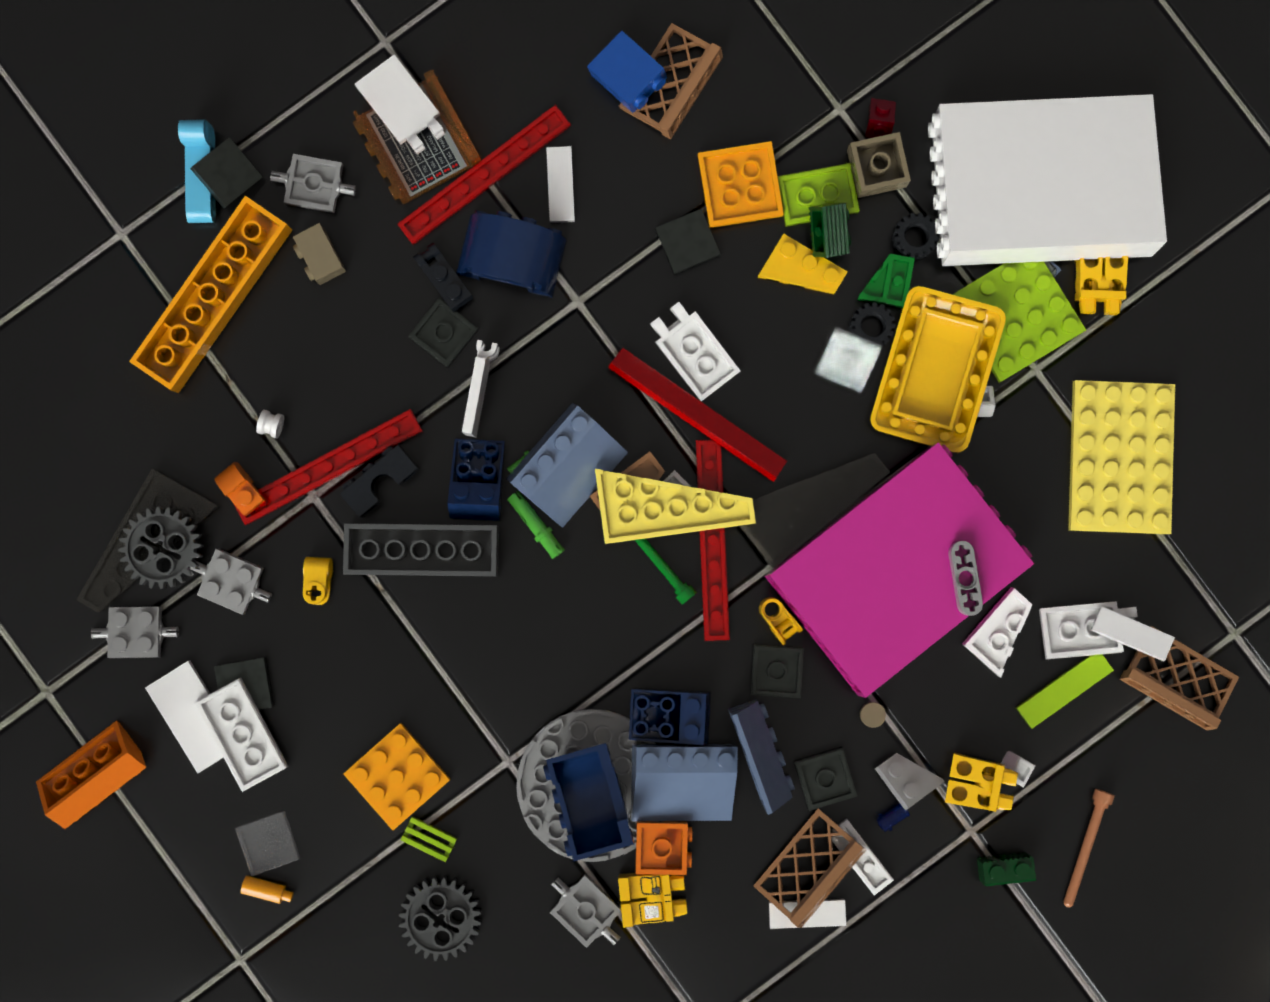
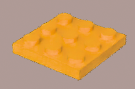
(740, 184)
(397, 776)

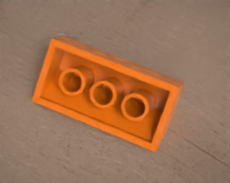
(90, 775)

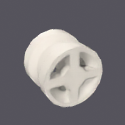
(270, 424)

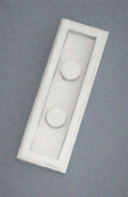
(560, 184)
(1132, 633)
(868, 866)
(830, 913)

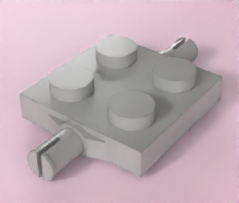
(313, 183)
(231, 581)
(134, 632)
(585, 910)

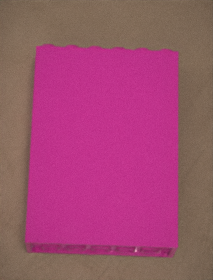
(881, 576)

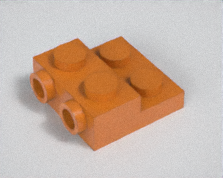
(663, 847)

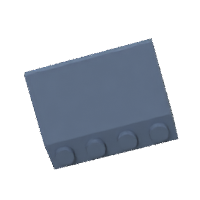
(562, 465)
(761, 756)
(683, 782)

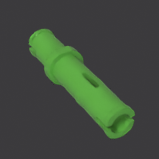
(535, 524)

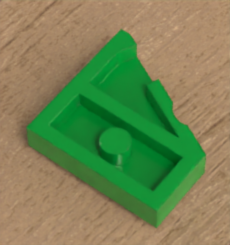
(890, 282)

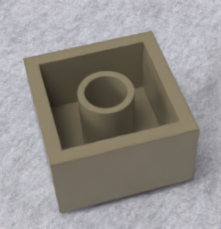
(878, 165)

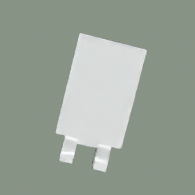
(400, 103)
(694, 352)
(478, 387)
(1069, 633)

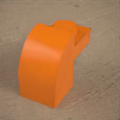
(239, 488)

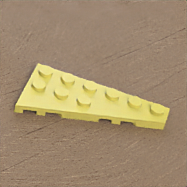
(653, 508)

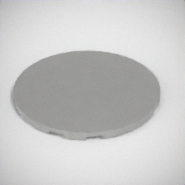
(560, 737)

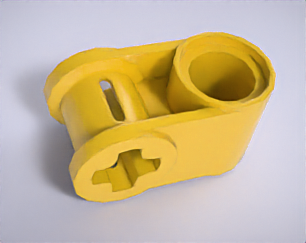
(317, 576)
(780, 620)

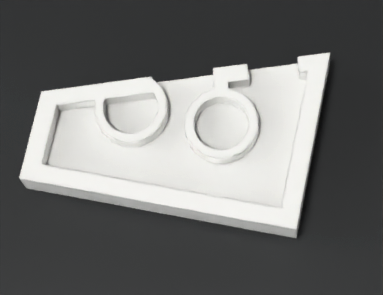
(998, 630)

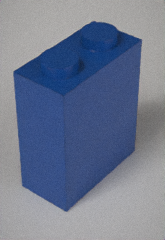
(627, 72)

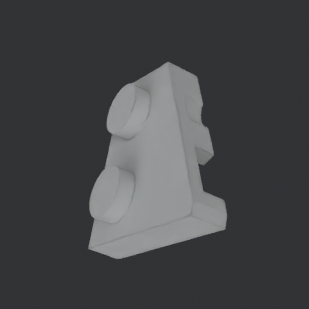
(907, 780)

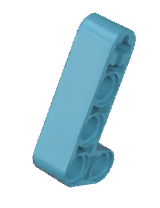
(199, 141)

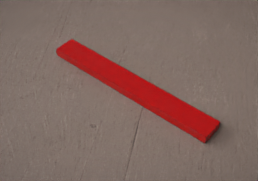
(484, 174)
(697, 414)
(334, 464)
(712, 548)

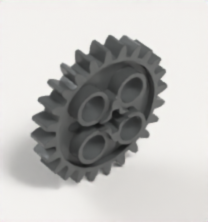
(170, 527)
(426, 937)

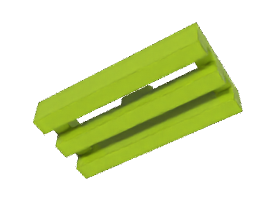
(410, 830)

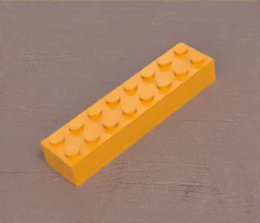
(211, 295)

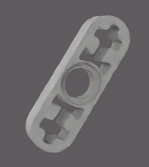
(970, 557)

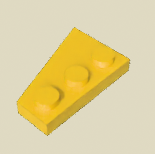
(797, 266)

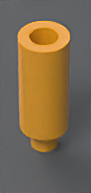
(265, 890)

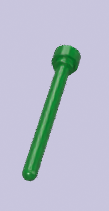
(682, 591)

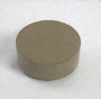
(872, 714)

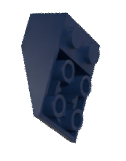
(476, 480)
(670, 716)

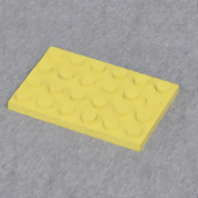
(1121, 457)

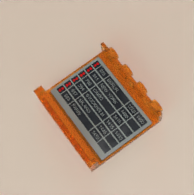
(436, 164)

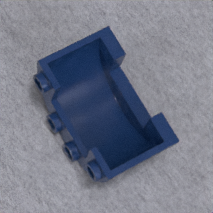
(512, 252)
(589, 802)

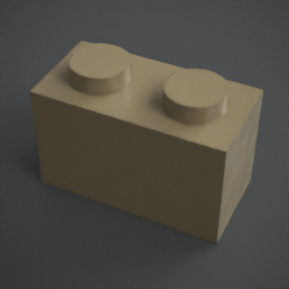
(318, 254)

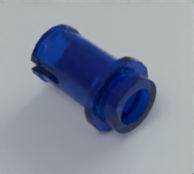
(892, 817)

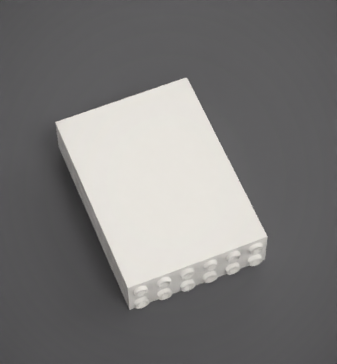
(1047, 180)

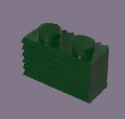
(830, 229)
(1006, 869)

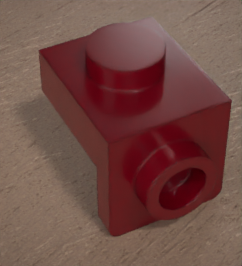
(880, 118)

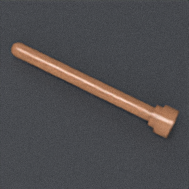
(1101, 801)

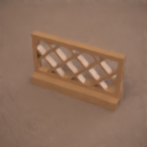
(691, 86)
(1175, 699)
(826, 883)

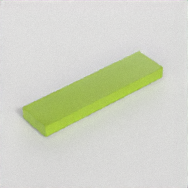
(1064, 689)

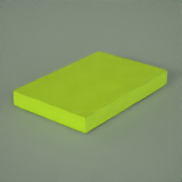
(816, 188)

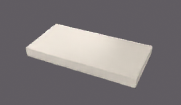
(175, 699)
(241, 734)

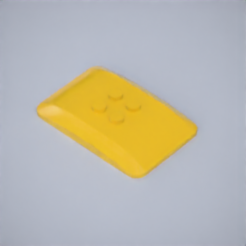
(938, 369)

